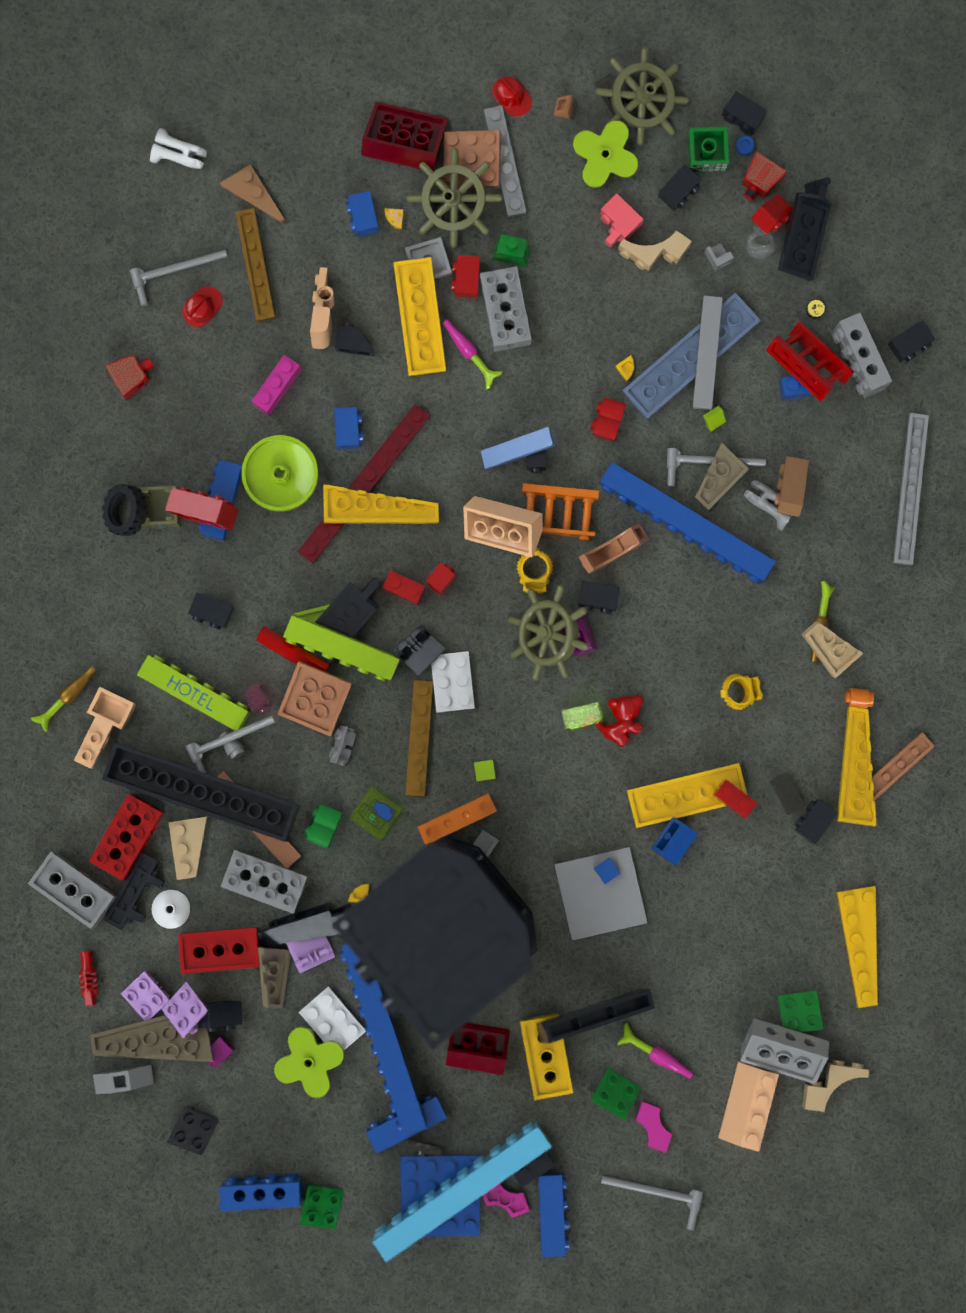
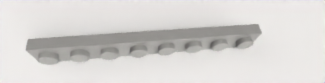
(910, 489)

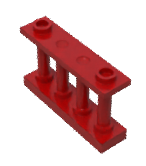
(801, 369)

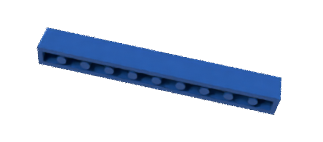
(687, 523)
(387, 1048)

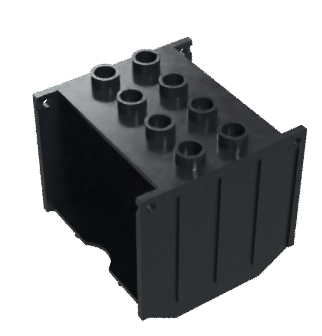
(441, 937)

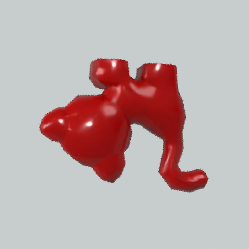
(625, 711)

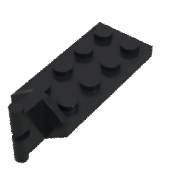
(806, 230)
(348, 611)

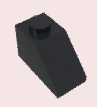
(352, 341)

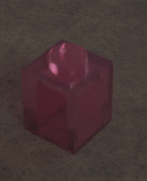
(257, 699)

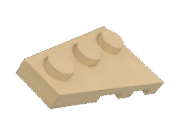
(830, 649)
(187, 843)

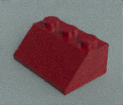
(478, 1048)

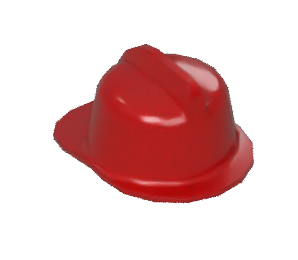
(512, 96)
(202, 306)

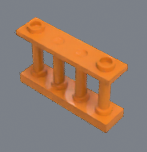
(569, 495)
(457, 819)

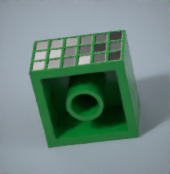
(708, 149)

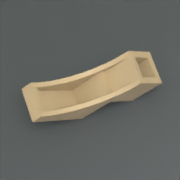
(646, 256)
(816, 1095)

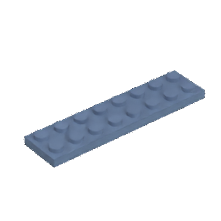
(678, 365)

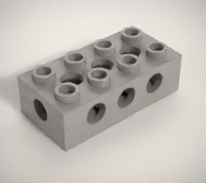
(513, 299)
(861, 355)
(253, 889)
(60, 893)
(784, 1051)

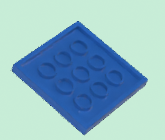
(428, 1172)

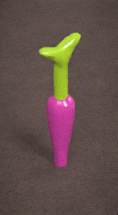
(469, 351)
(656, 1053)

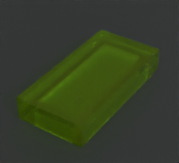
(582, 716)

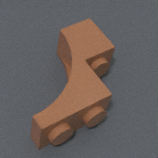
(614, 548)

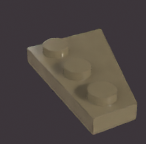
(720, 477)
(273, 974)

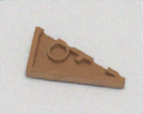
(248, 187)

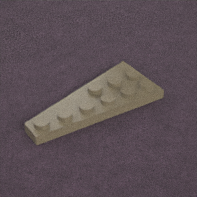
(153, 1040)

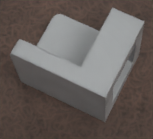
(718, 256)

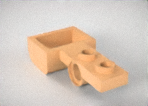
(321, 317)
(108, 711)

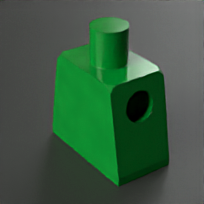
(512, 250)

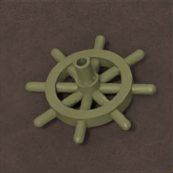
(643, 95)
(454, 198)
(548, 633)

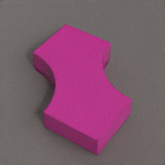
(649, 1117)
(513, 1202)

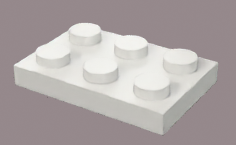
(452, 682)
(332, 1019)

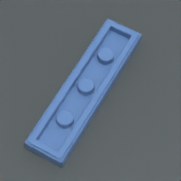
(518, 448)

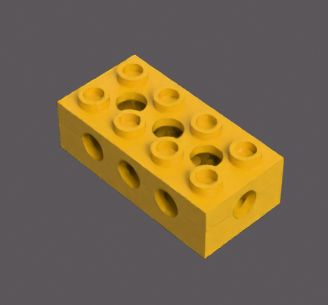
(537, 1067)

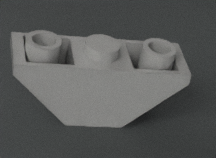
(123, 1079)

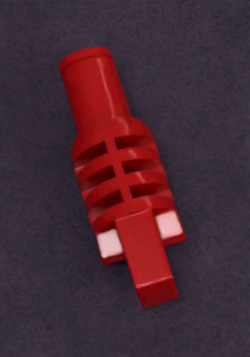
(88, 978)

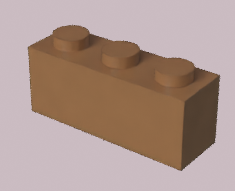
(791, 486)

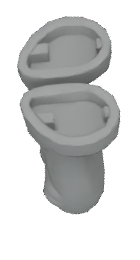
(762, 503)

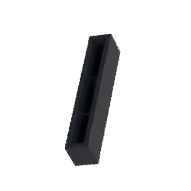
(595, 1015)

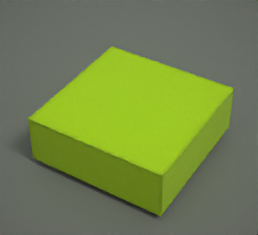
(714, 418)
(484, 770)

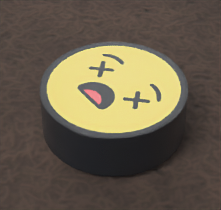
(815, 309)

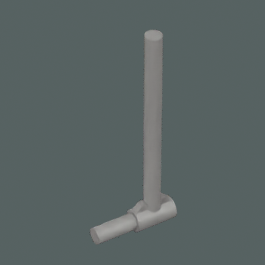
(139, 276)
(674, 458)
(196, 751)
(693, 1198)

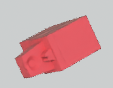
(621, 217)

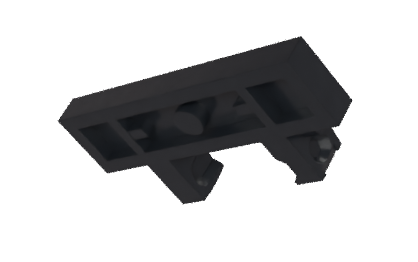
(125, 906)

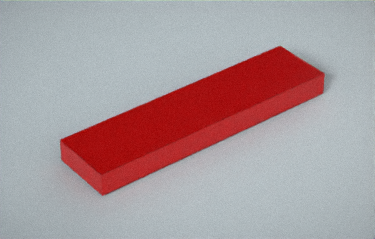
(289, 651)

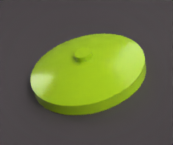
(280, 473)

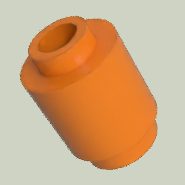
(859, 698)

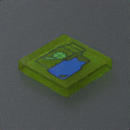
(375, 813)

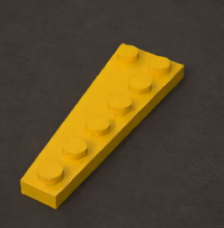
(354, 506)

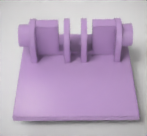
(310, 952)
(146, 996)
(185, 1010)

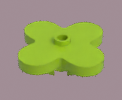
(598, 167)
(323, 1058)

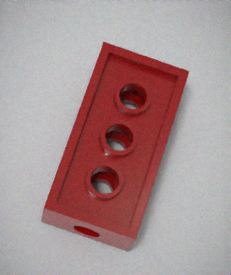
(113, 837)
(211, 961)

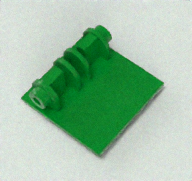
(800, 1011)
(616, 1093)
(321, 1206)

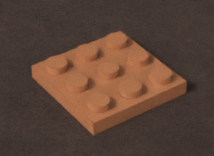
(473, 150)
(315, 698)

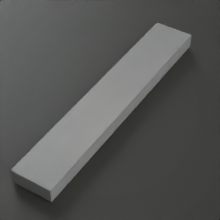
(707, 352)

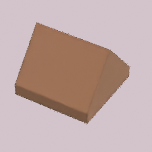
(564, 106)

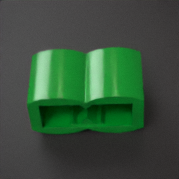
(323, 826)

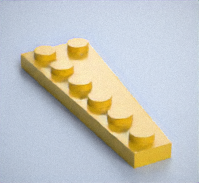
(856, 786)
(859, 928)

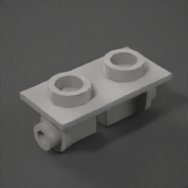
(338, 752)

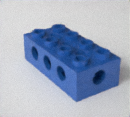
(232, 1200)

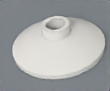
(180, 906)

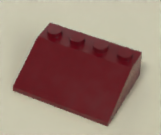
(403, 136)

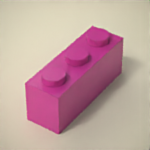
(276, 385)

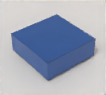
(607, 870)

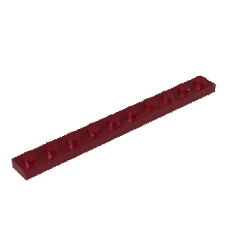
(368, 477)

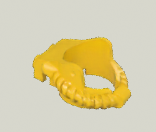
(538, 584)
(751, 688)

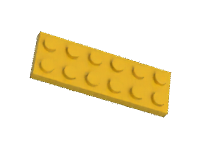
(419, 316)
(681, 795)

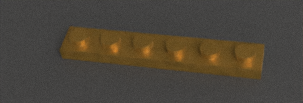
(255, 265)
(419, 738)

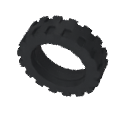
(137, 512)

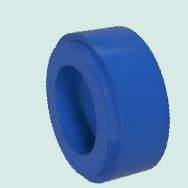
(745, 145)

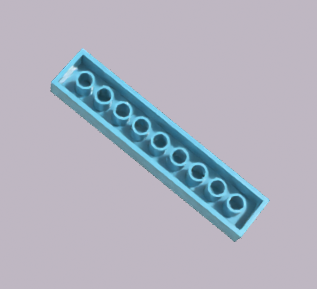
(460, 1191)

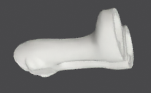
(185, 158)

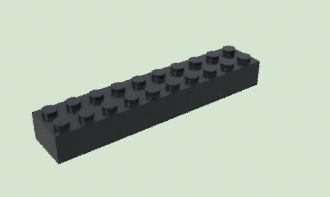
(201, 792)

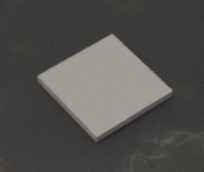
(596, 906)

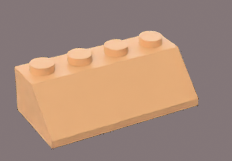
(502, 526)
(748, 1106)

